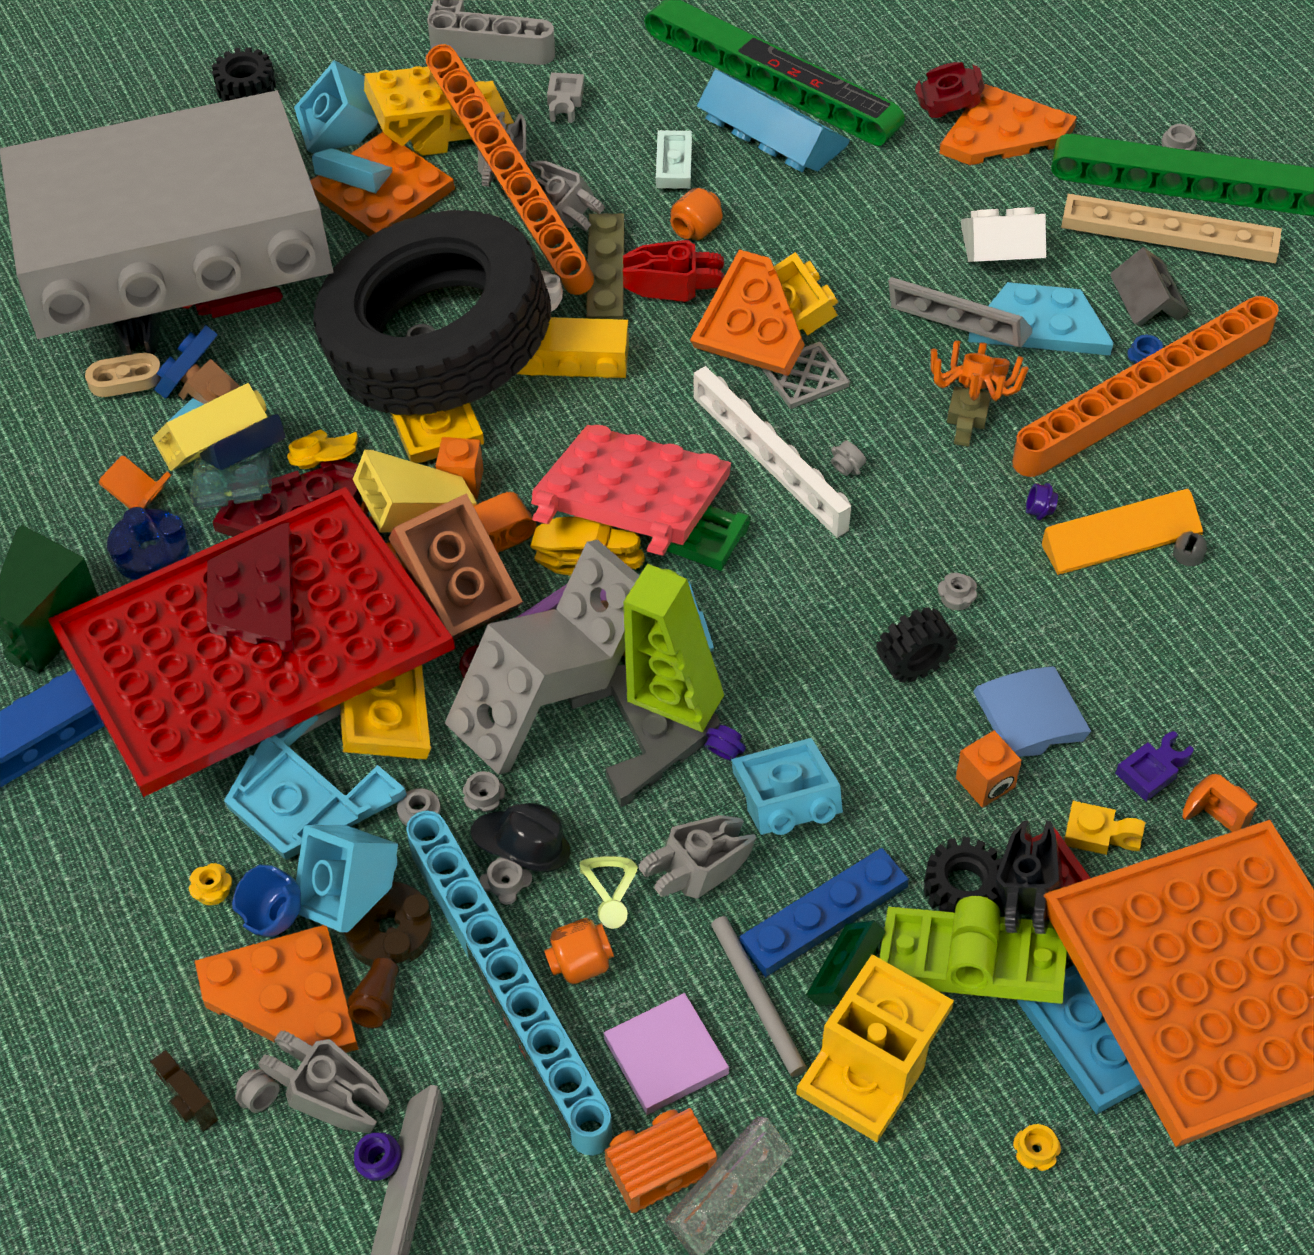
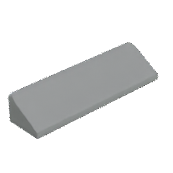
(959, 312)
(409, 1179)

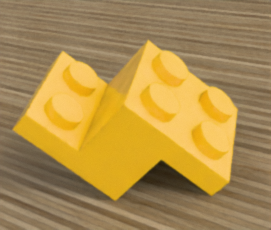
(874, 1047)

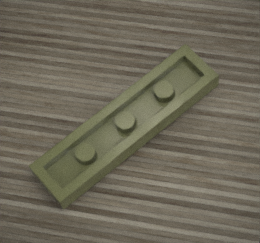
(605, 259)

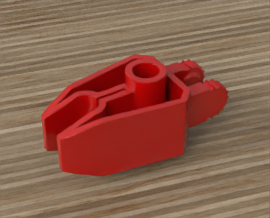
(671, 270)

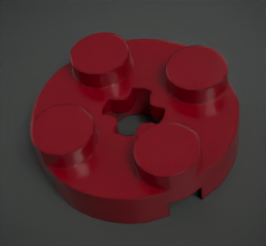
(950, 89)

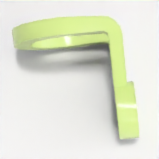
(612, 911)

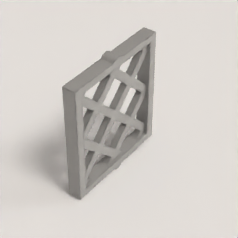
(813, 394)

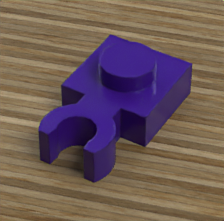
(1152, 770)

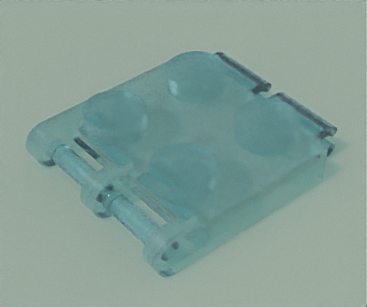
(239, 482)

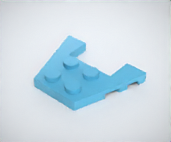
(283, 793)

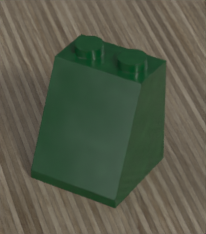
(37, 584)

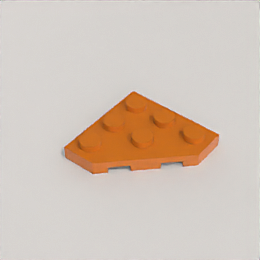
(1004, 126)
(751, 317)
(281, 986)

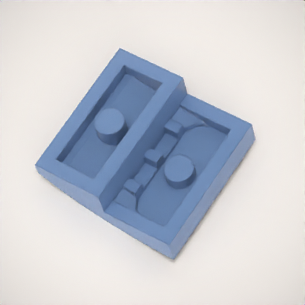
(1032, 710)

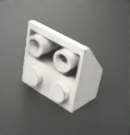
(1007, 237)

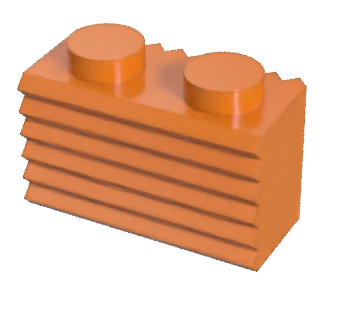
(659, 1158)

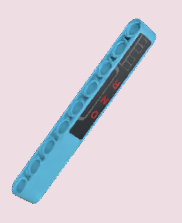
(511, 994)

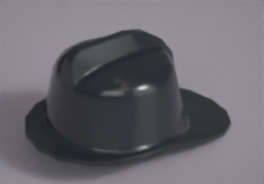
(524, 834)

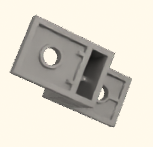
(543, 659)

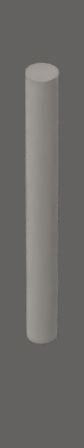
(759, 996)

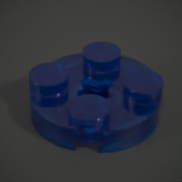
(141, 526)

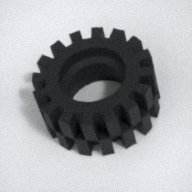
(229, 74)
(916, 645)
(955, 858)

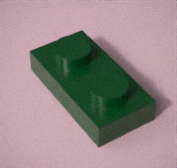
(845, 962)

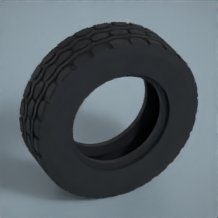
(451, 363)

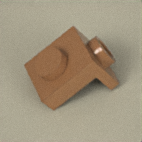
(206, 382)

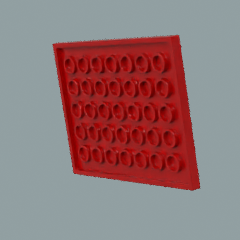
(196, 697)

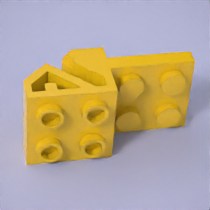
(416, 110)

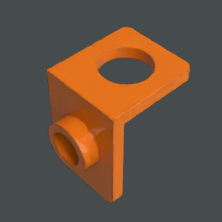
(131, 484)

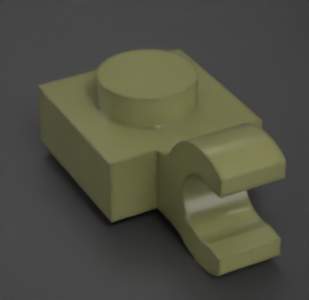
(967, 413)

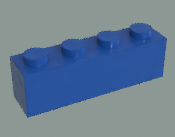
(44, 725)

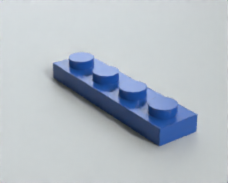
(823, 912)

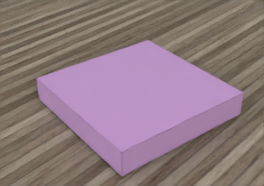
(666, 1053)

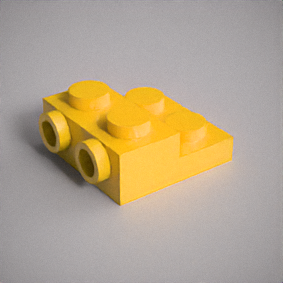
(808, 301)

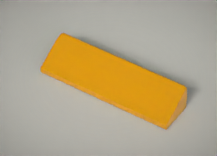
(1120, 531)

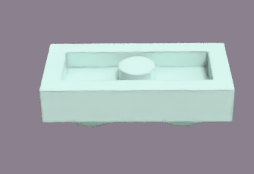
(673, 159)

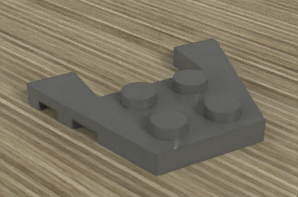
(658, 738)

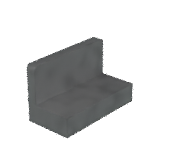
(1147, 288)

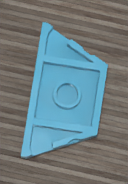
(1058, 319)

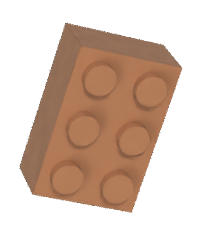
(456, 566)

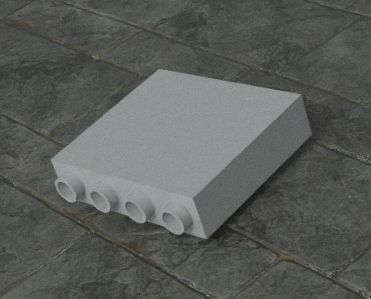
(161, 214)

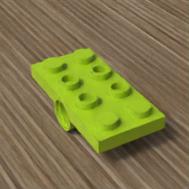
(974, 952)

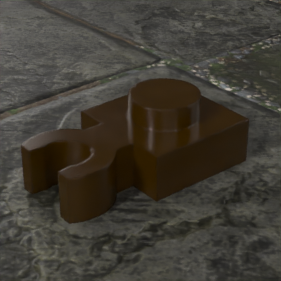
(189, 1099)

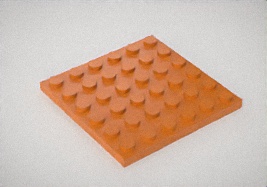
(1203, 975)

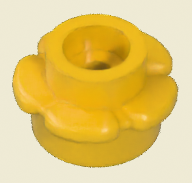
(215, 892)
(1041, 1136)

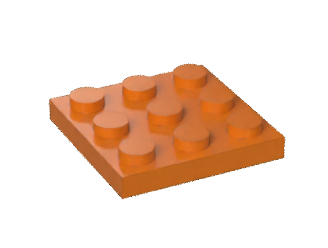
(404, 194)

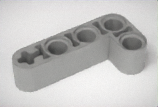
(490, 35)

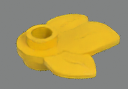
(317, 447)

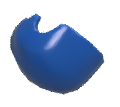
(267, 900)

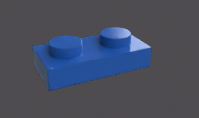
(192, 349)

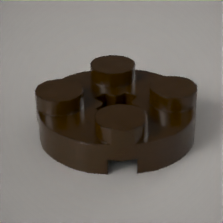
(407, 941)

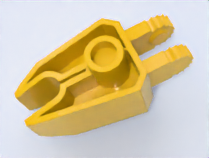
(564, 539)

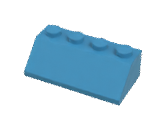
(770, 122)

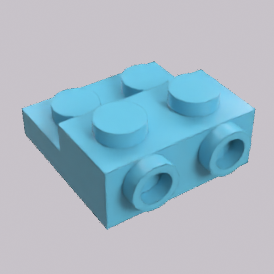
(788, 787)

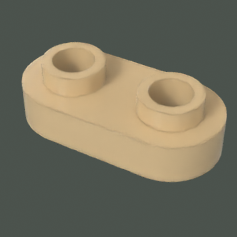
(123, 374)

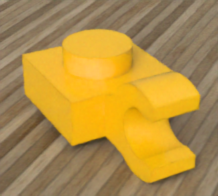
(1094, 829)

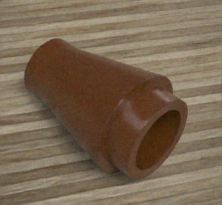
(374, 995)

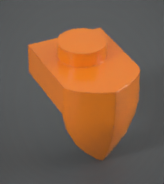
(1222, 801)

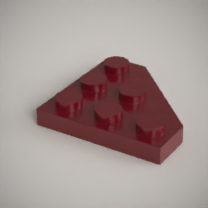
(287, 494)

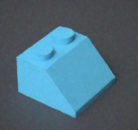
(335, 110)
(343, 874)

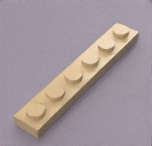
(1172, 228)

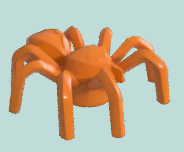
(978, 372)

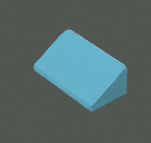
(350, 169)

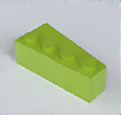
(668, 651)

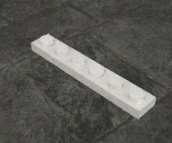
(772, 452)

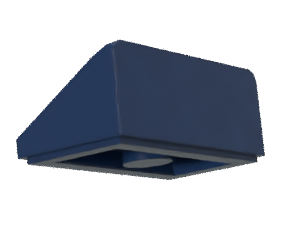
(244, 443)

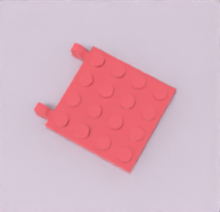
(631, 485)

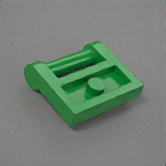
(711, 543)

